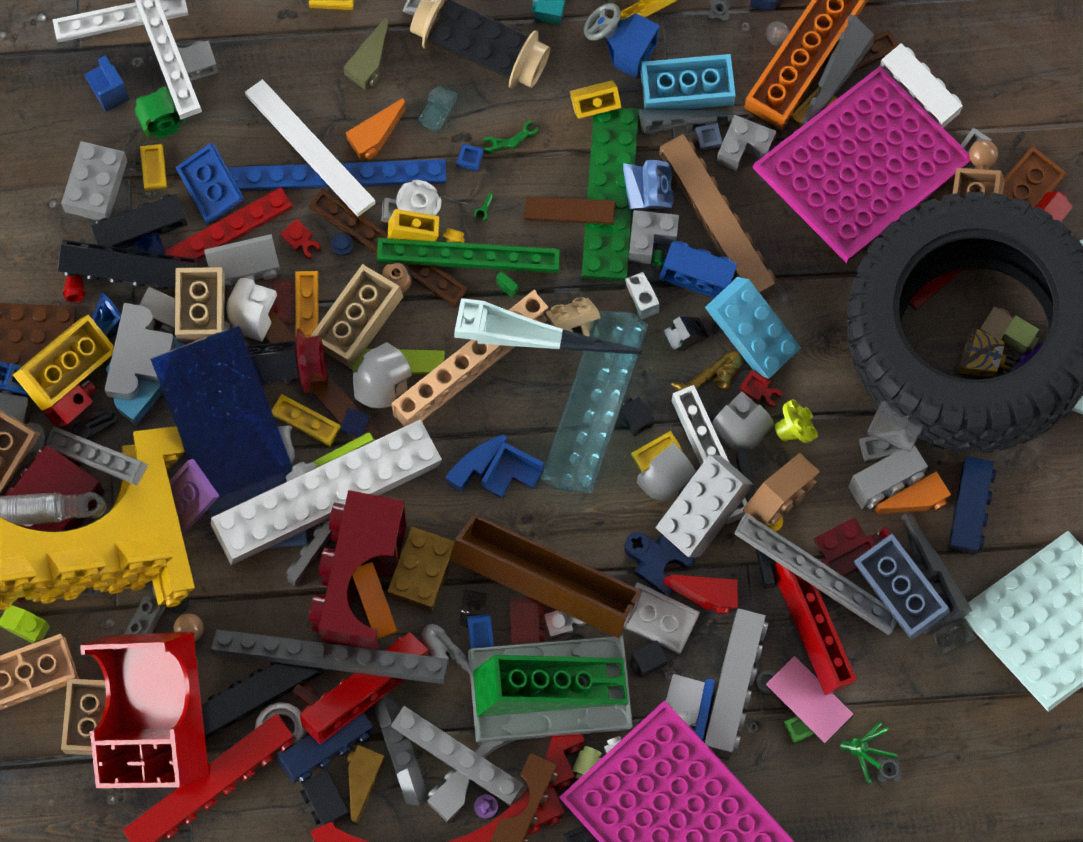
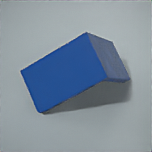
(107, 85)
(508, 465)

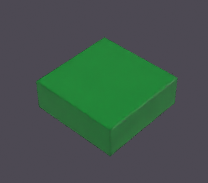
(507, 284)

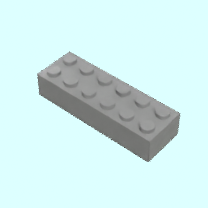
(733, 684)

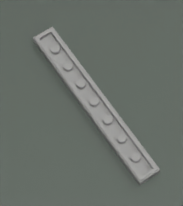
(815, 573)

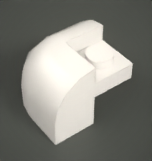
(250, 307)

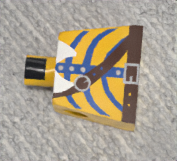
(983, 355)

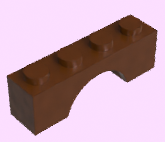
(537, 776)

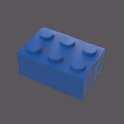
(697, 270)

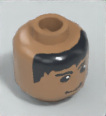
(399, 274)

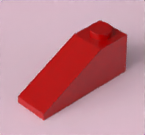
(710, 593)

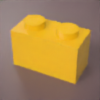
(595, 99)
(413, 226)

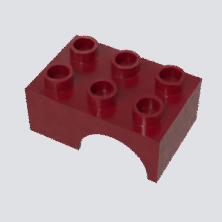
(365, 532)

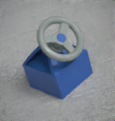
(627, 40)

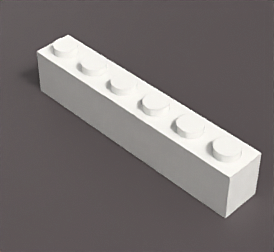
(701, 432)

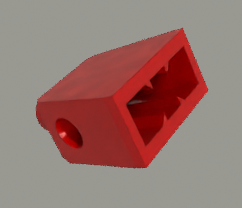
(65, 409)

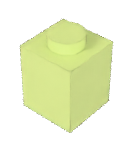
(1021, 335)

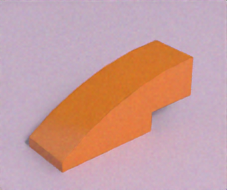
(374, 600)

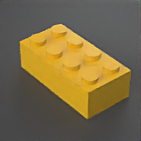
(64, 362)

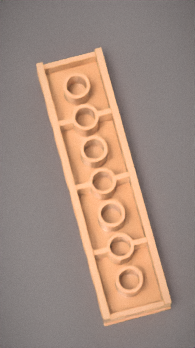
(459, 369)
(35, 670)

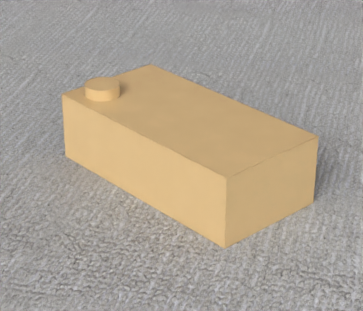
(357, 315)

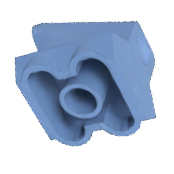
(649, 185)

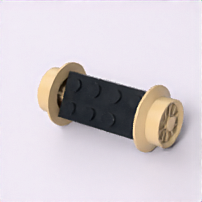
(481, 40)

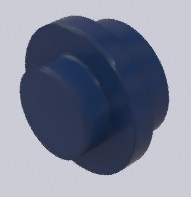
(342, 244)

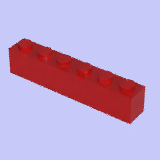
(815, 631)
(354, 695)

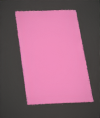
(806, 698)

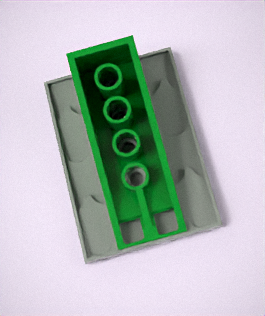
(549, 689)

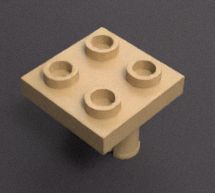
(577, 313)

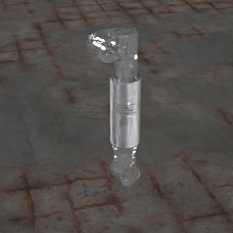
(48, 507)

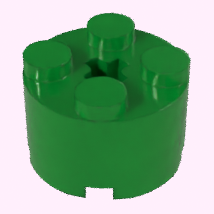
(158, 114)

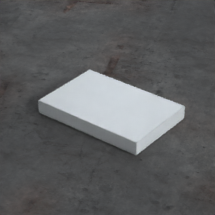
(662, 619)

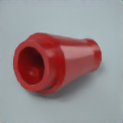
(74, 289)

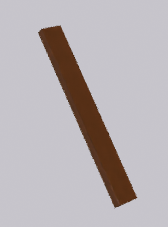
(368, 233)
(327, 392)

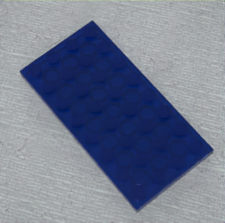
(224, 417)

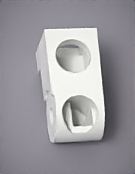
(642, 295)

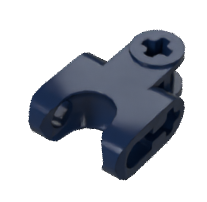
(653, 558)

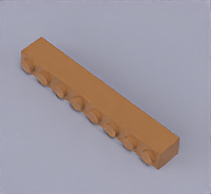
(715, 213)

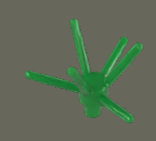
(860, 748)

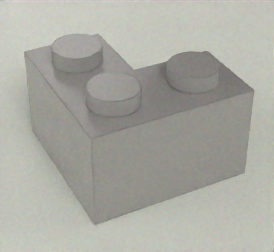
(744, 137)
(650, 229)

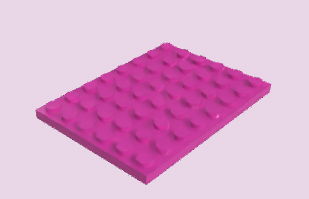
(862, 163)
(667, 789)

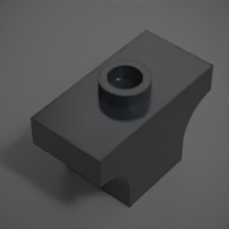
(685, 333)

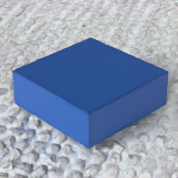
(470, 157)

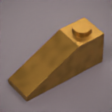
(363, 773)

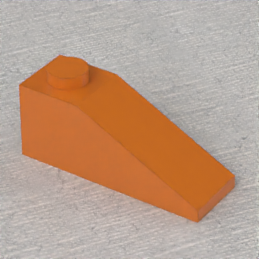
(371, 134)
(919, 497)

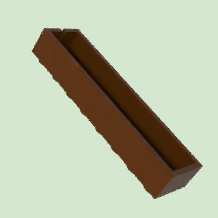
(545, 575)

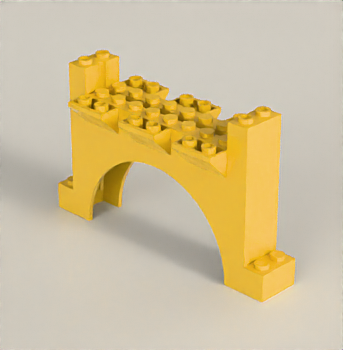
(118, 552)

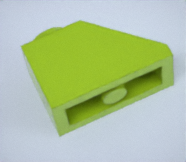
(24, 624)

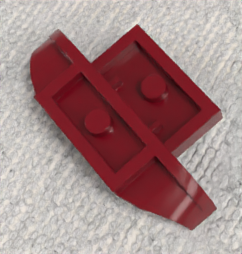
(846, 544)

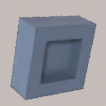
(709, 137)

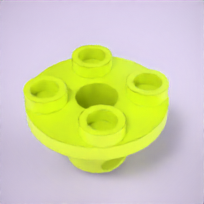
(796, 423)

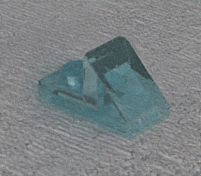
(438, 107)

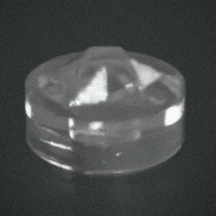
(777, 32)

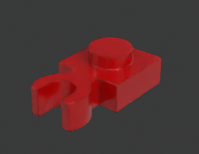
(299, 237)
(756, 386)

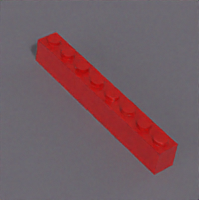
(224, 773)

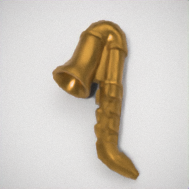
(724, 368)

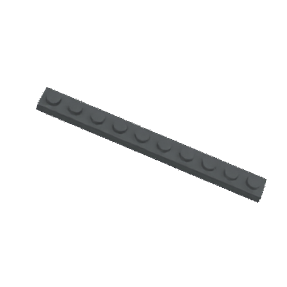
(330, 656)

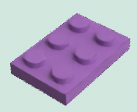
(191, 494)

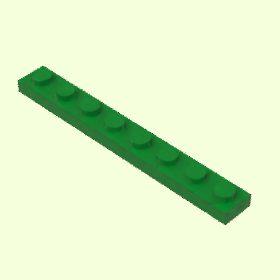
(468, 255)

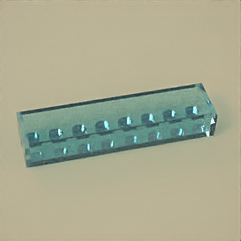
(593, 405)

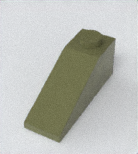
(367, 61)

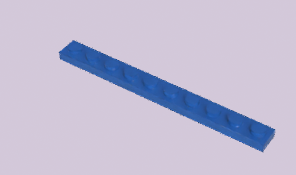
(366, 173)

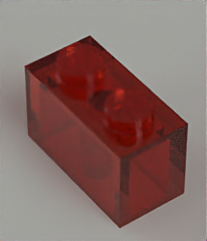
(525, 621)

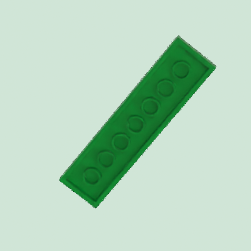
(611, 146)

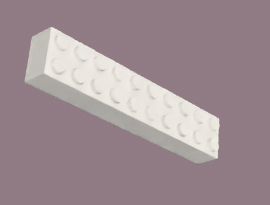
(310, 497)

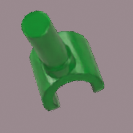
(484, 208)
(657, 258)

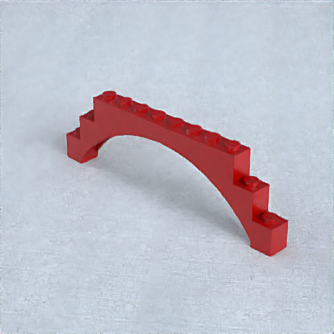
(550, 813)

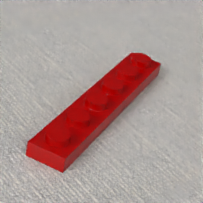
(234, 225)

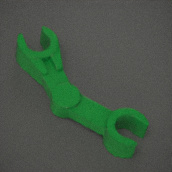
(513, 142)

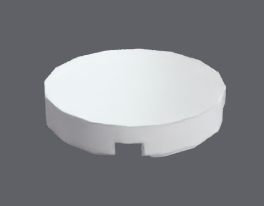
(418, 197)

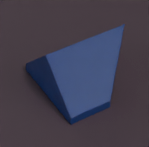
(107, 316)

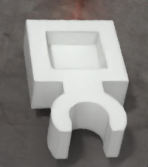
(560, 623)

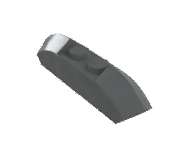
(401, 752)

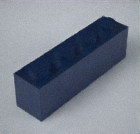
(971, 505)
(309, 754)

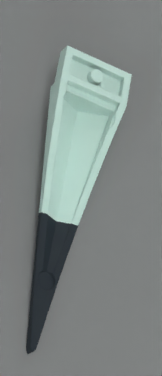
(499, 326)

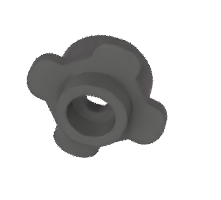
(715, 14)
(893, 765)

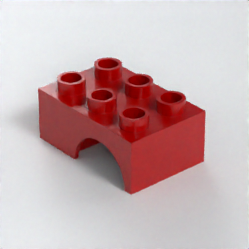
(151, 712)

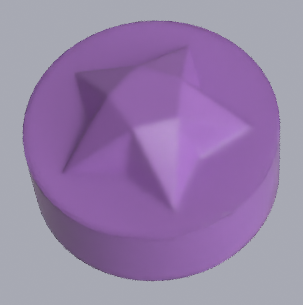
(486, 806)

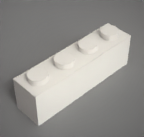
(921, 84)

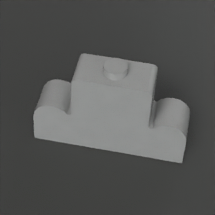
(132, 352)

